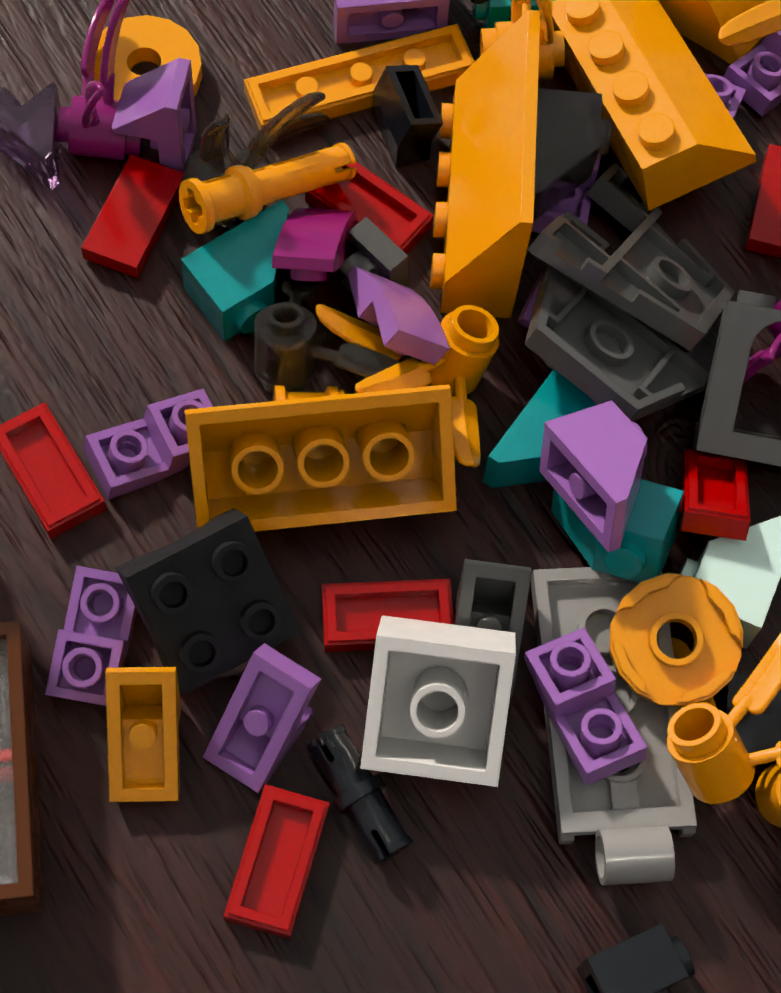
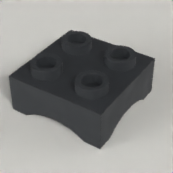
(209, 599)

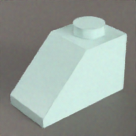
(743, 572)

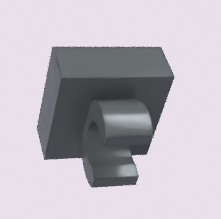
(374, 253)

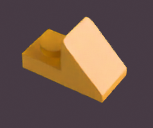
(143, 733)

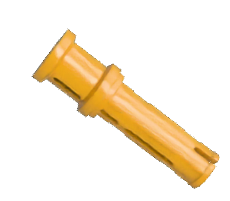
(245, 191)

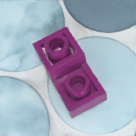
(313, 242)

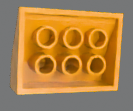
(489, 174)

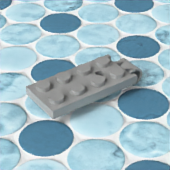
(630, 808)

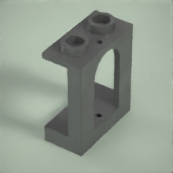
(736, 334)

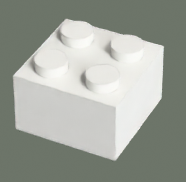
(438, 700)

